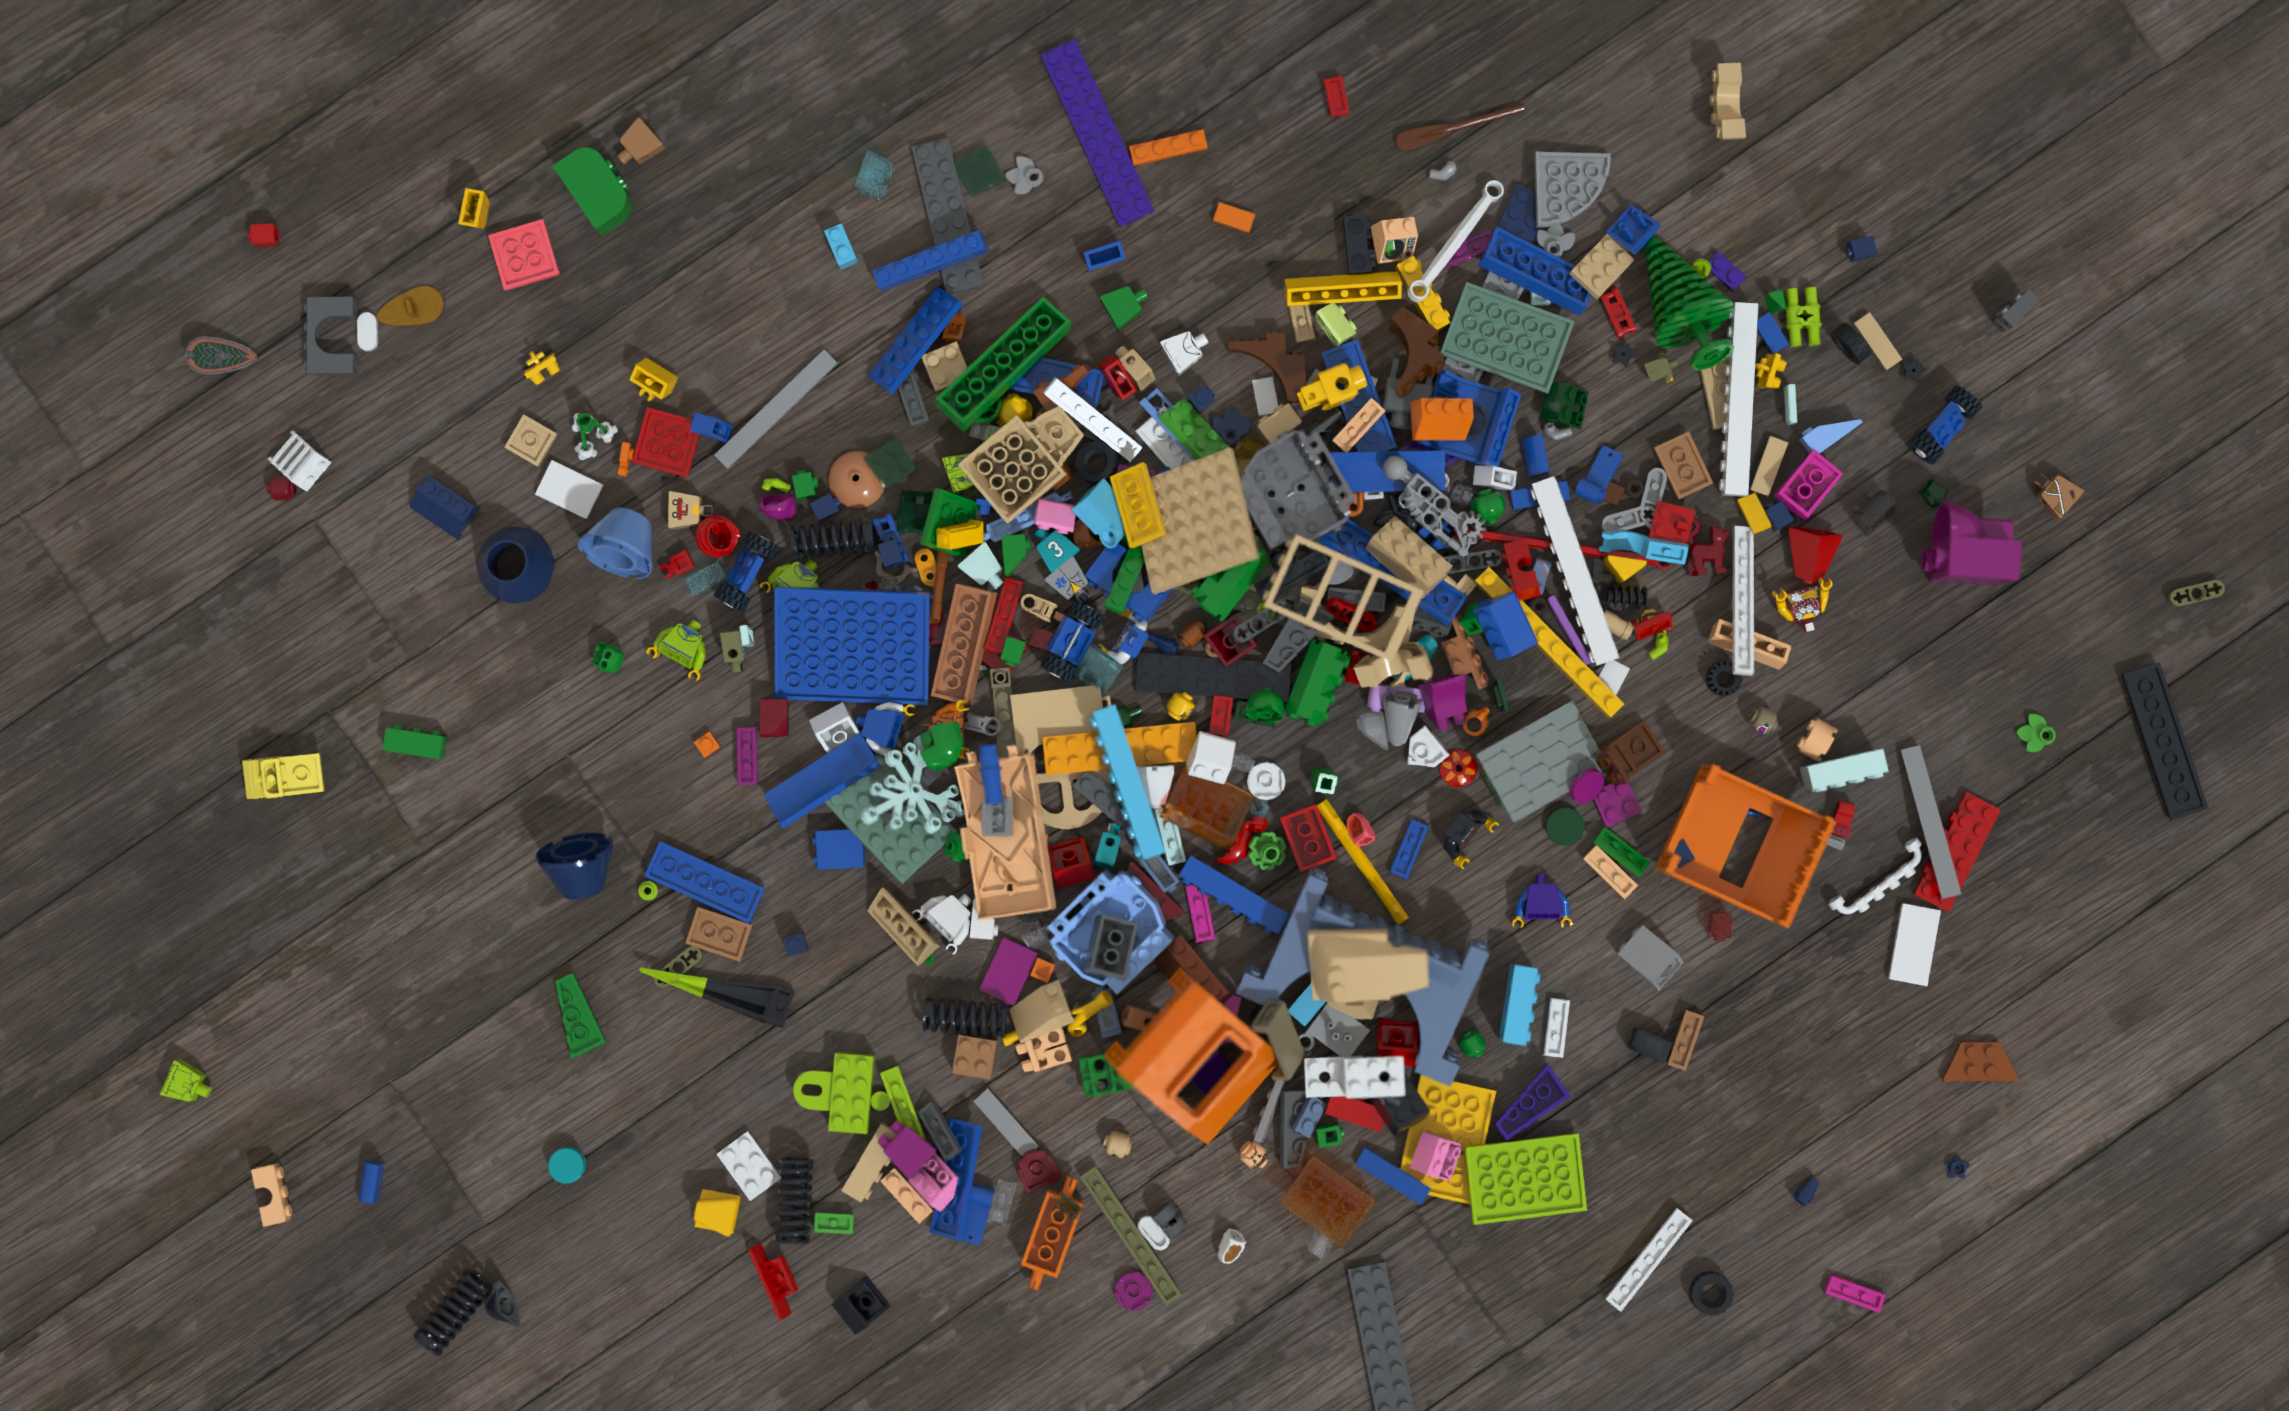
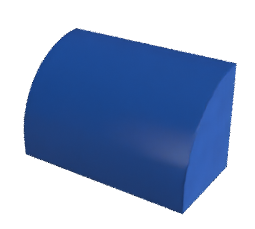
(1104, 255)
(1534, 456)
(370, 1182)

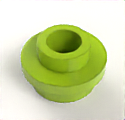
(654, 890)

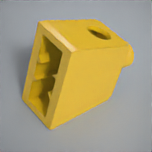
(474, 210)

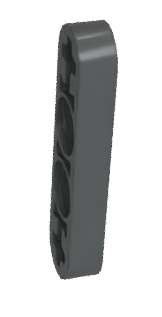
(1465, 565)
(1265, 620)

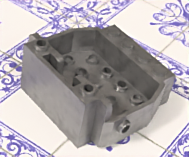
(1281, 469)

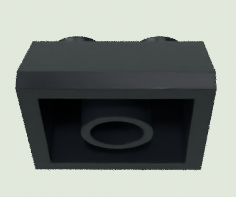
(860, 1305)

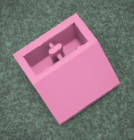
(1054, 515)
(1436, 1156)
(935, 1182)

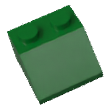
(1014, 552)

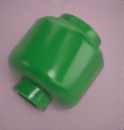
(1472, 1043)

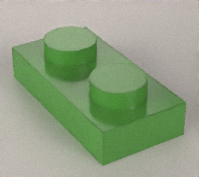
(834, 1223)

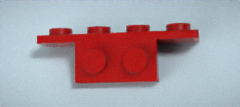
(775, 1278)

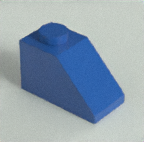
(711, 427)

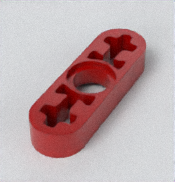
(1346, 606)

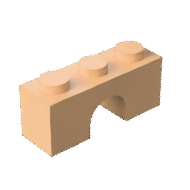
(272, 1178)

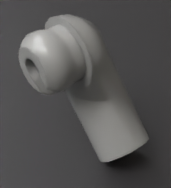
(1445, 173)
(1555, 433)

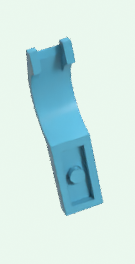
(1645, 546)

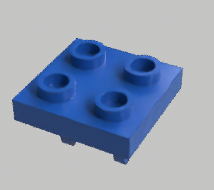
(1633, 229)

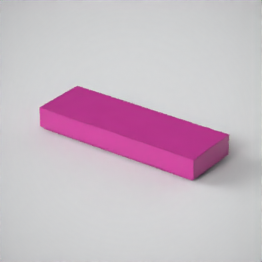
(1200, 914)
(1854, 1293)

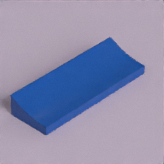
(1534, 270)
(1365, 470)
(821, 780)

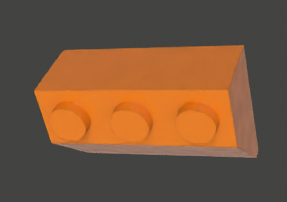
(1441, 419)

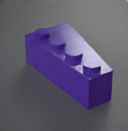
(1536, 1100)

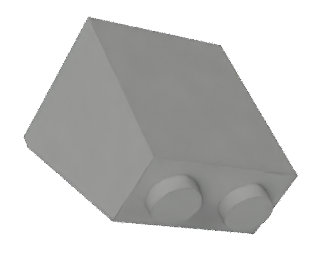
(1650, 957)

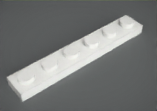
(1092, 419)
(1648, 1259)

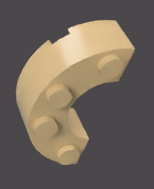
(1726, 102)
(1409, 658)

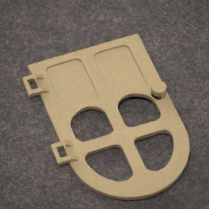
(1051, 715)

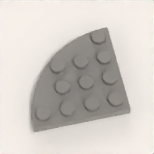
(1567, 184)

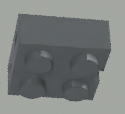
(2018, 307)

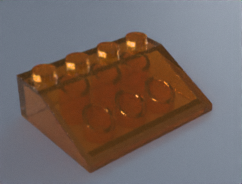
(1207, 808)
(1327, 1200)

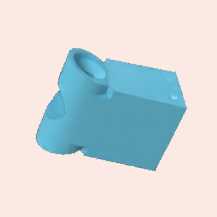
(1101, 513)

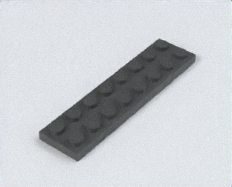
(946, 209)
(1380, 1337)

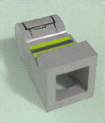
(983, 432)

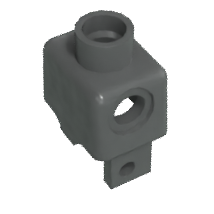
(1400, 407)

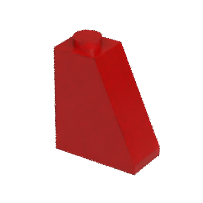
(1812, 552)

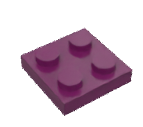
(1616, 803)

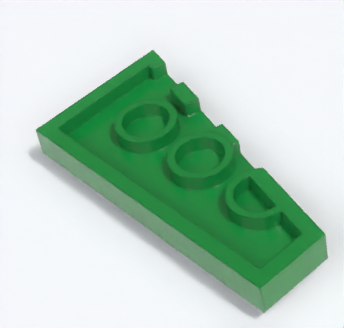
(579, 1020)

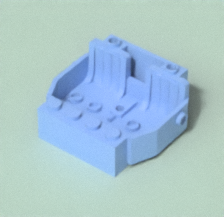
(1122, 899)

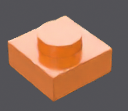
(707, 744)
(1042, 970)

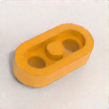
(926, 567)

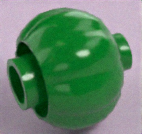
(1488, 505)

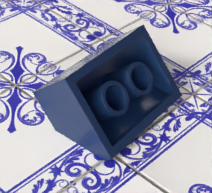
(443, 506)

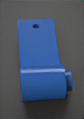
(1595, 484)
(977, 1214)

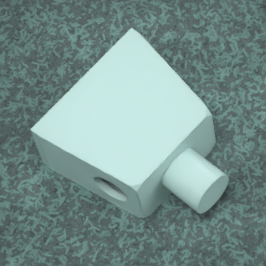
(982, 567)

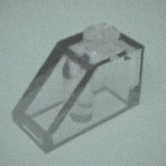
(1373, 727)
(1001, 1202)
(1319, 1245)

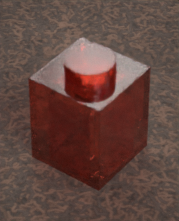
(1041, 638)
(1720, 926)

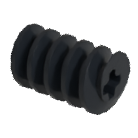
(1626, 596)

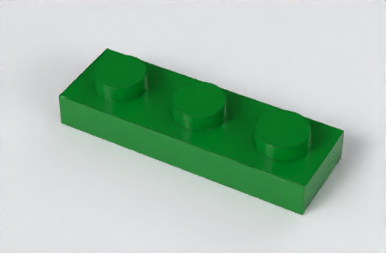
(1621, 851)

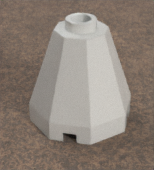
(1156, 783)

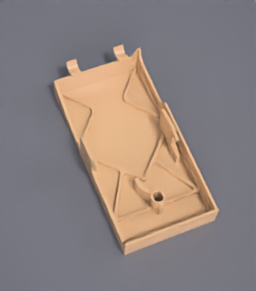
(1012, 871)

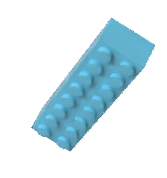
(1127, 782)

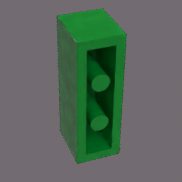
(415, 742)

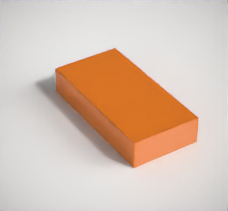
(1234, 217)

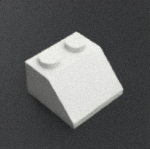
(834, 727)
(1211, 757)

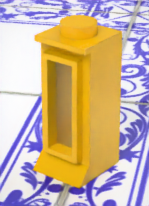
(960, 535)

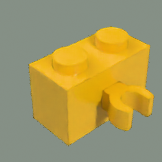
(653, 379)

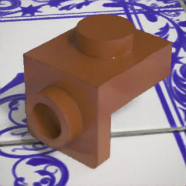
(955, 329)

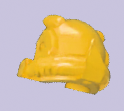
(1013, 406)

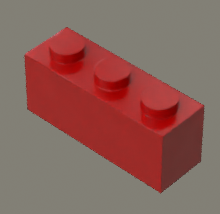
(1354, 1111)

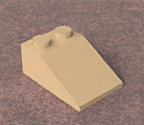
(1041, 1012)

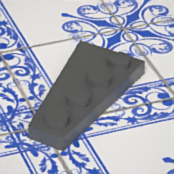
(1295, 635)
(928, 776)
(1102, 796)
(1292, 1143)

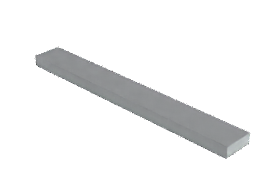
(776, 409)
(1931, 822)

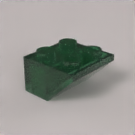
(913, 511)

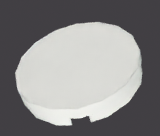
(1266, 781)

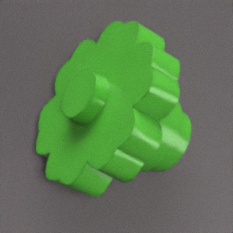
(1267, 850)

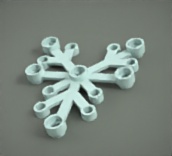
(896, 800)

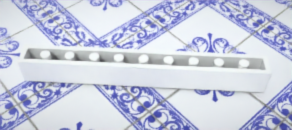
(1739, 400)
(1576, 572)

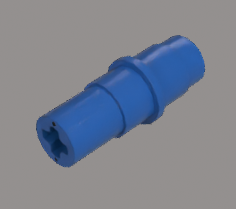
(990, 773)

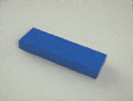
(1523, 497)
(1409, 848)

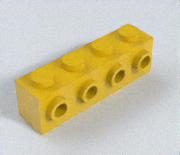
(1430, 307)

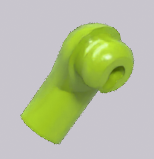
(777, 483)
(1661, 646)

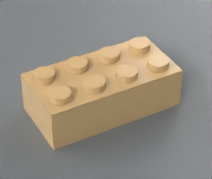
(1408, 556)

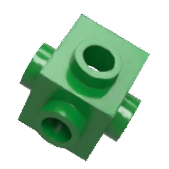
(955, 847)

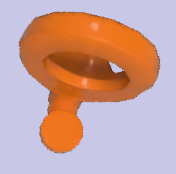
(1482, 715)

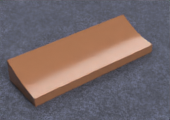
(963, 644)

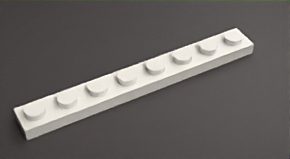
(1743, 601)

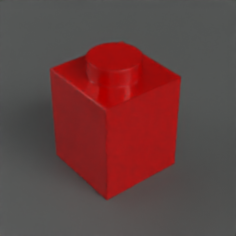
(264, 235)

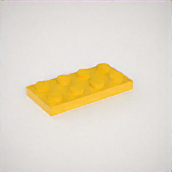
(1137, 505)

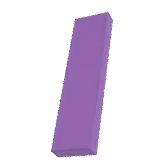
(1568, 629)

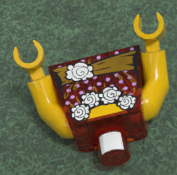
(1804, 604)

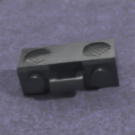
(1356, 237)

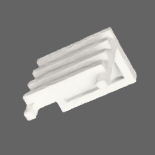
(306, 466)

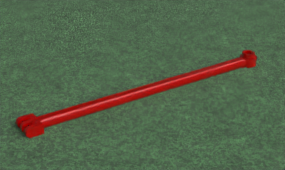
(1545, 544)

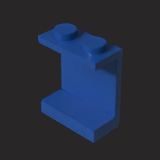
(838, 850)

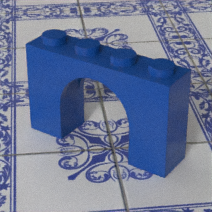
(1102, 576)

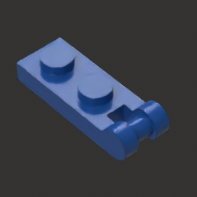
(891, 532)

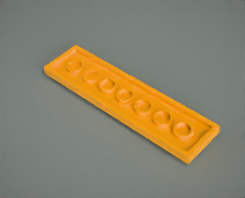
(1148, 746)

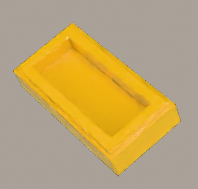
(1754, 513)

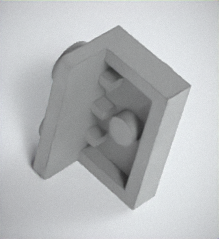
(997, 818)

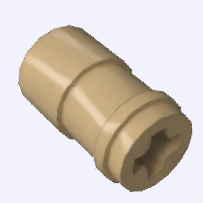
(1618, 626)

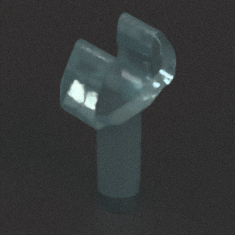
(1260, 813)

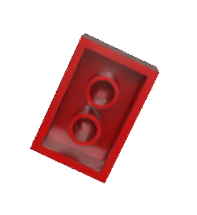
(1307, 838)

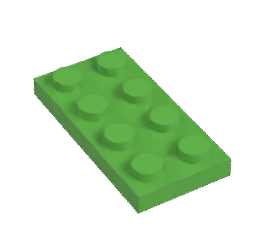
(1192, 430)

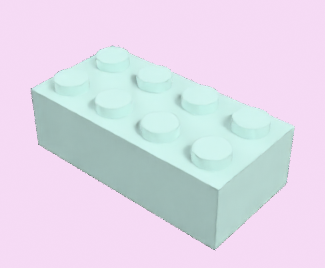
(1848, 768)

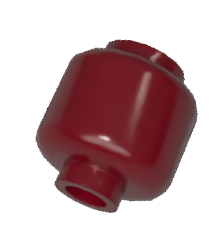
(281, 488)

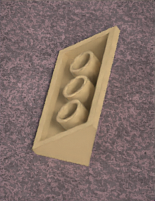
(902, 927)

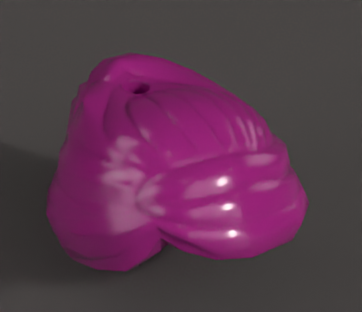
(778, 506)

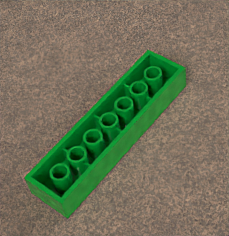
(1003, 364)

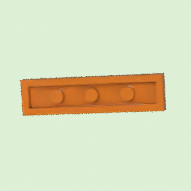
(1168, 147)

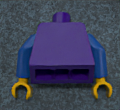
(1542, 902)

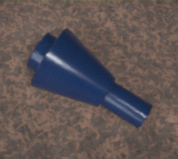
(1167, 645)

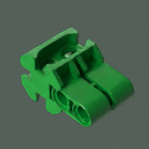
(1091, 1076)

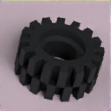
(1715, 686)

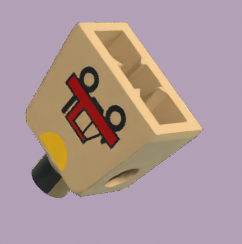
(686, 510)

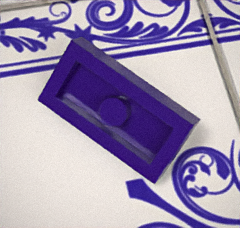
(1726, 271)

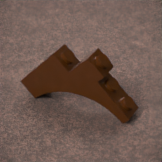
(1420, 343)
(1272, 352)

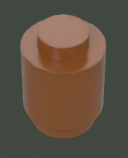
(1192, 634)

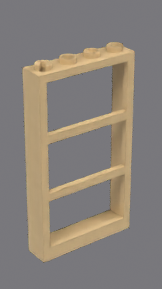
(1402, 625)

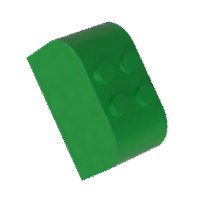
(596, 188)

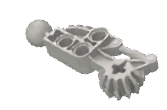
(1395, 469)

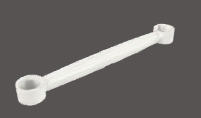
(1455, 241)

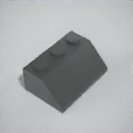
(1110, 947)

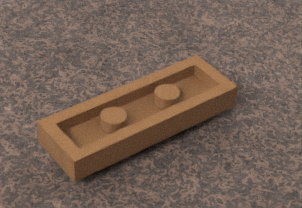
(1685, 1040)

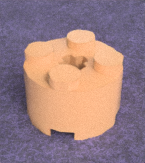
(1817, 739)

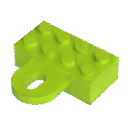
(844, 1092)

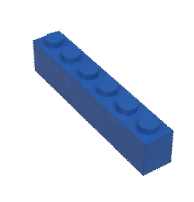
(931, 260)
(1234, 895)

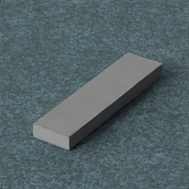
(1005, 1122)

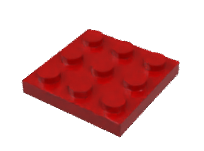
(666, 443)

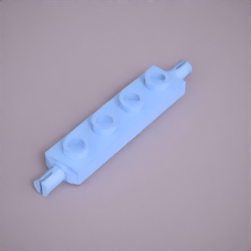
(1000, 528)

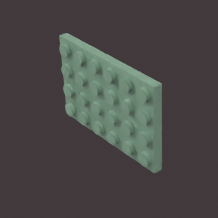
(1507, 338)
(900, 849)

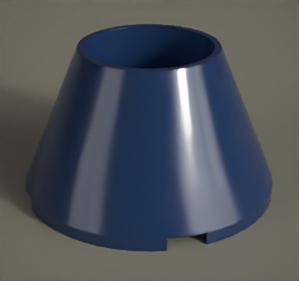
(535, 575)
(577, 864)

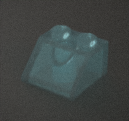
(873, 176)

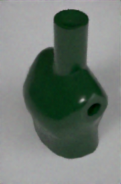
(1933, 493)
(1126, 715)

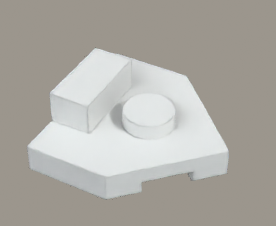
(1426, 749)

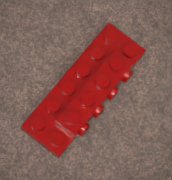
(1965, 837)

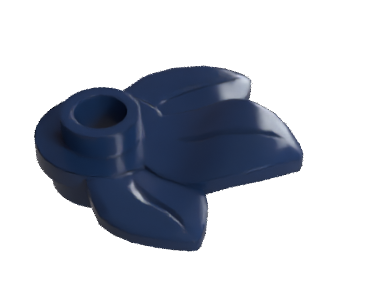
(1231, 424)

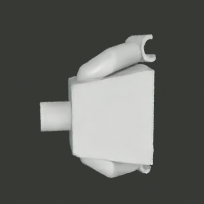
(948, 917)

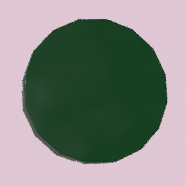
(1565, 826)

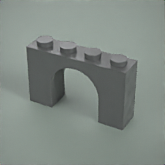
(320, 312)

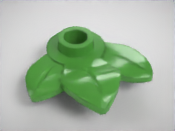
(2033, 733)

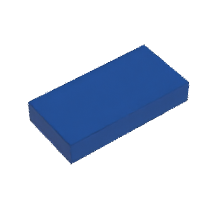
(1771, 333)

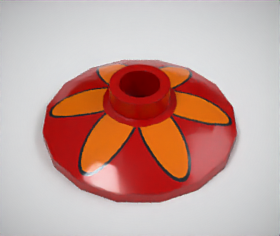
(1449, 773)

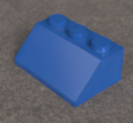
(1505, 625)

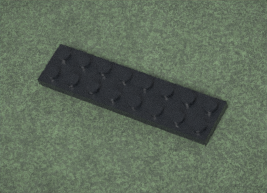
(1208, 676)
(2164, 741)

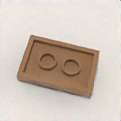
(1683, 465)
(719, 934)

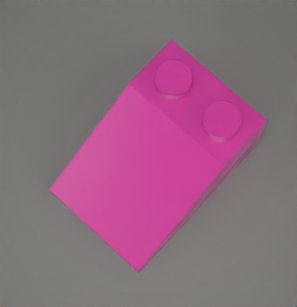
(1808, 485)

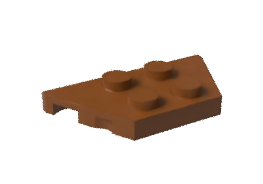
(1980, 1063)

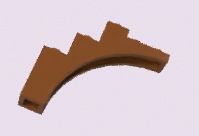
(1071, 381)

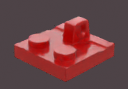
(1671, 523)

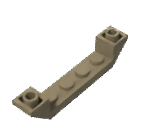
(1002, 690)

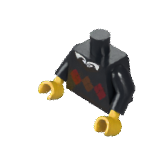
(1462, 831)

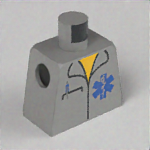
(1069, 581)

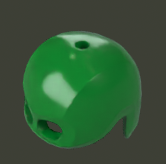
(607, 657)

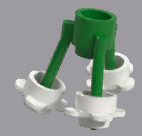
(585, 424)

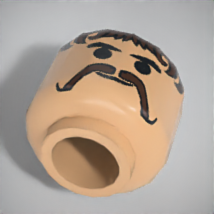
(1254, 1154)

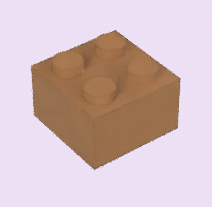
(974, 1056)

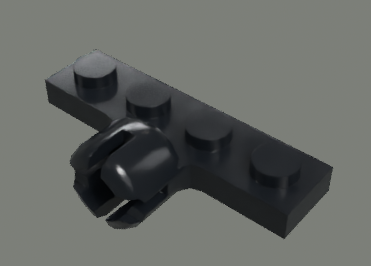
(1297, 570)

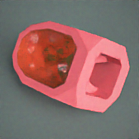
(1360, 830)

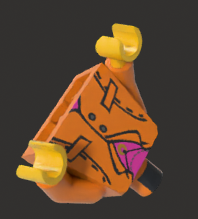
(950, 713)

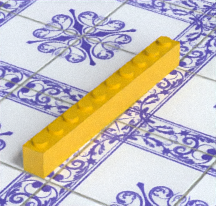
(1557, 650)

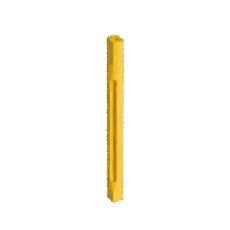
(1362, 862)

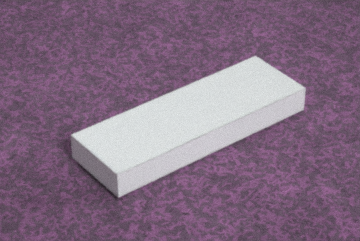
(1556, 1027)

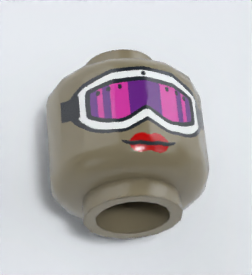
(1763, 720)

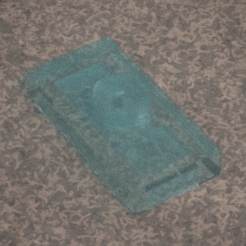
(705, 578)

